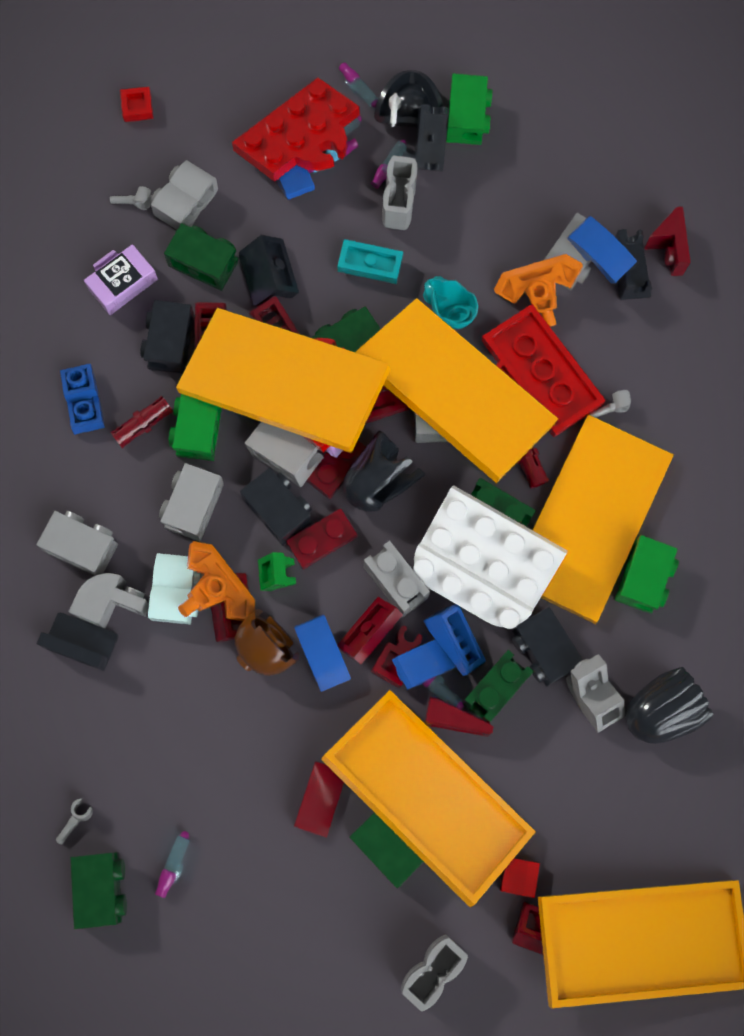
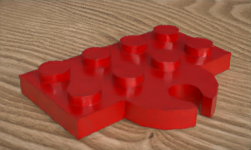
(300, 132)
(543, 367)

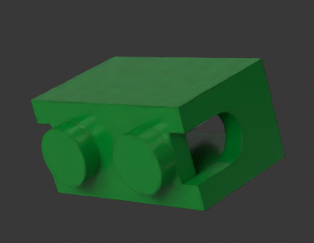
(467, 109)
(195, 428)
(647, 575)

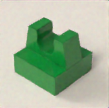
(273, 573)

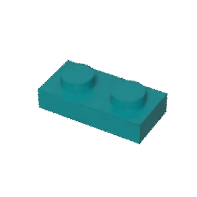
(370, 261)

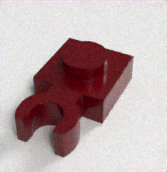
(384, 665)

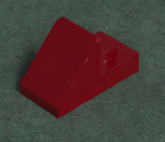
(673, 238)

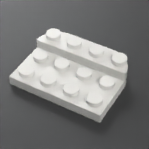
(485, 560)

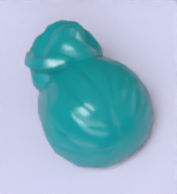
(451, 301)

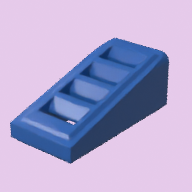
(451, 628)

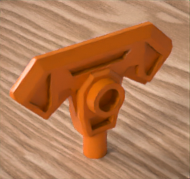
(540, 283)
(216, 584)

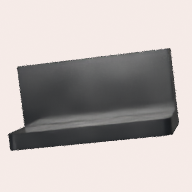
(268, 269)
(79, 641)

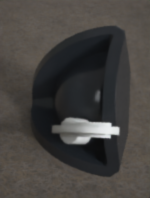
(403, 96)

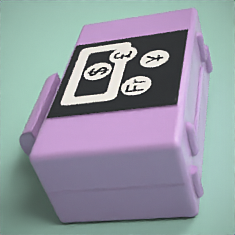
(120, 278)

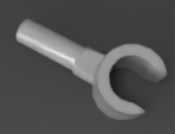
(141, 200)
(620, 403)
(73, 821)

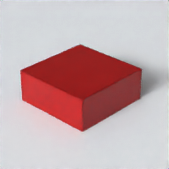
(136, 104)
(520, 878)

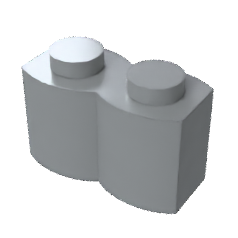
(399, 192)
(184, 196)
(427, 979)

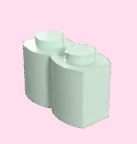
(170, 588)

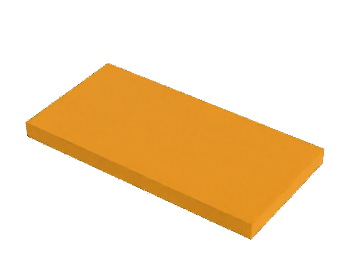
(284, 379)
(458, 390)
(598, 513)
(429, 797)
(642, 943)

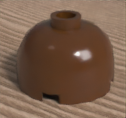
(264, 645)

